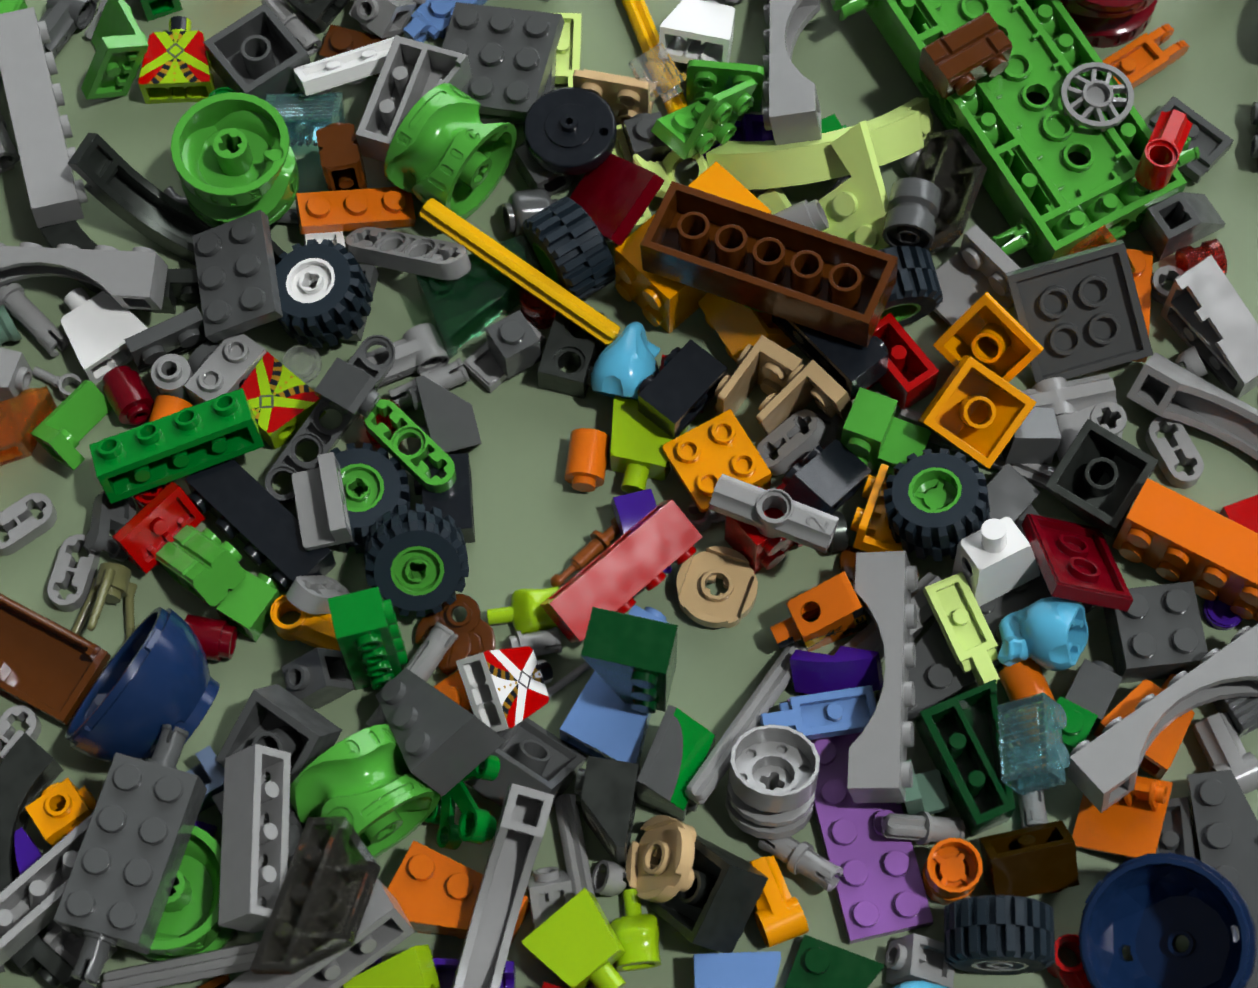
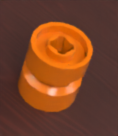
(951, 870)

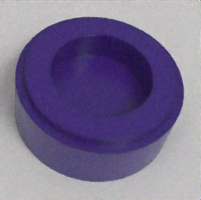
(1220, 615)

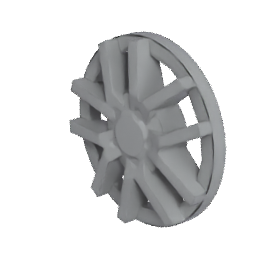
(1096, 96)

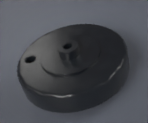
(570, 131)

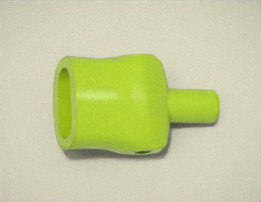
(525, 611)
(637, 935)

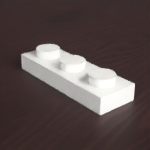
(348, 67)

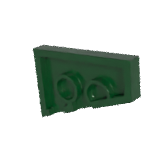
(829, 966)

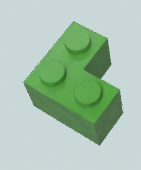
(878, 436)

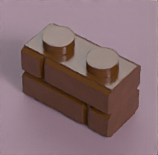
(965, 56)
(341, 157)

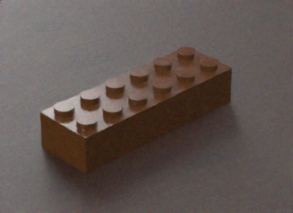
(769, 263)

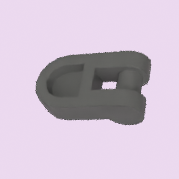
(107, 517)

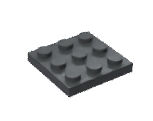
(507, 54)
(1081, 312)

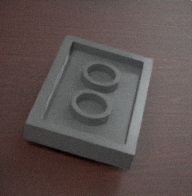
(237, 276)

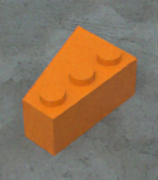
(439, 892)

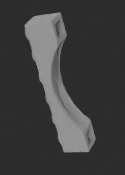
(792, 98)
(130, 277)
(1195, 402)
(879, 755)
(1110, 763)
(503, 887)

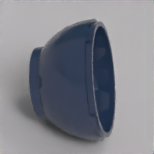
(148, 683)
(1151, 905)

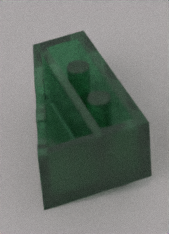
(470, 303)

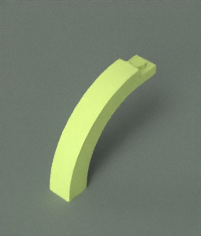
(777, 166)

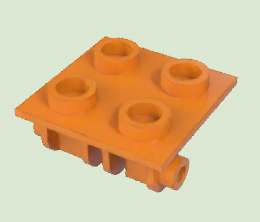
(1129, 825)

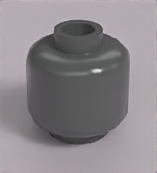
(522, 206)

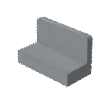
(322, 504)

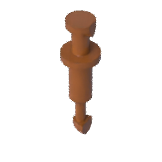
(596, 546)

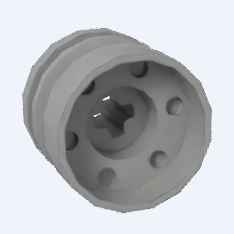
(772, 781)

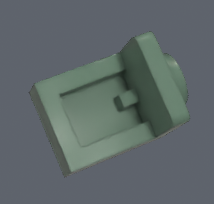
(926, 793)

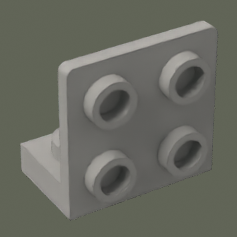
(973, 272)

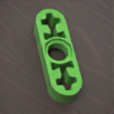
(437, 457)

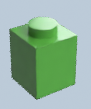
(250, 605)

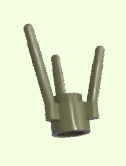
(108, 587)

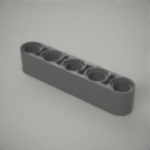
(312, 429)

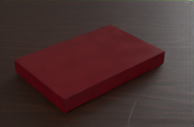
(616, 196)
(1076, 562)

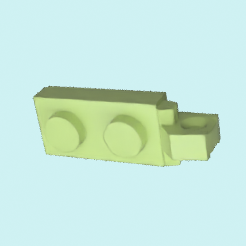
(964, 626)

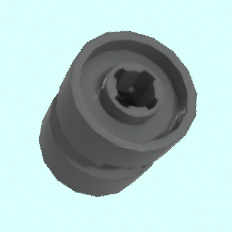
(912, 213)

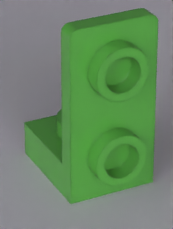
(71, 422)

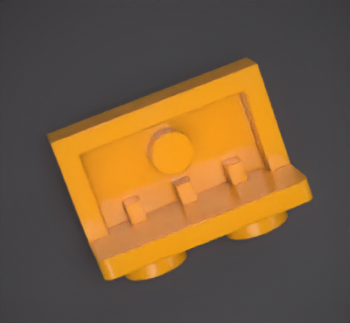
(872, 522)

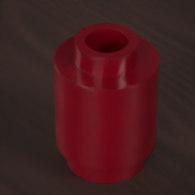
(127, 395)
(215, 636)

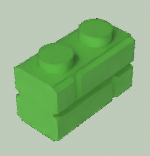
(202, 564)

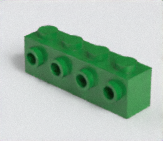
(176, 445)
(368, 637)

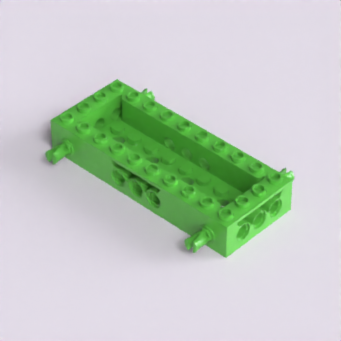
(1024, 143)

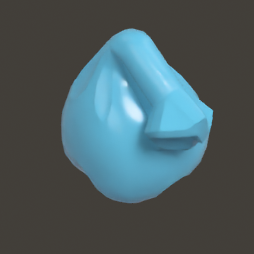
(625, 364)
(1047, 631)

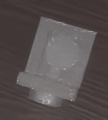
(660, 72)

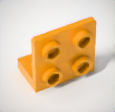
(715, 449)

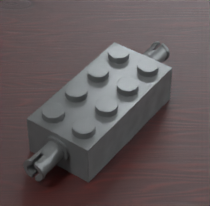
(130, 854)

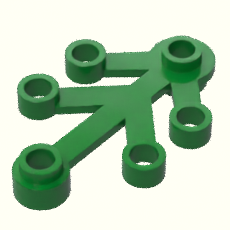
(474, 824)

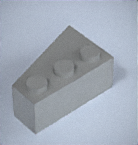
(406, 76)
(1216, 321)

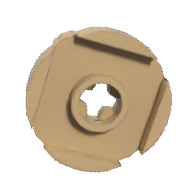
(726, 608)
(675, 846)

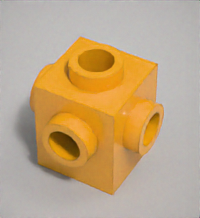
(61, 810)

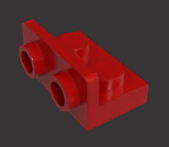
(156, 526)

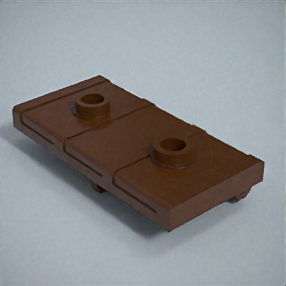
(45, 661)

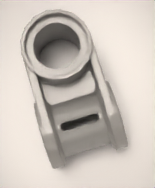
(1072, 422)

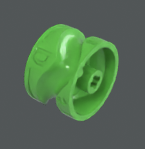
(449, 152)
(235, 159)
(368, 785)
(192, 908)

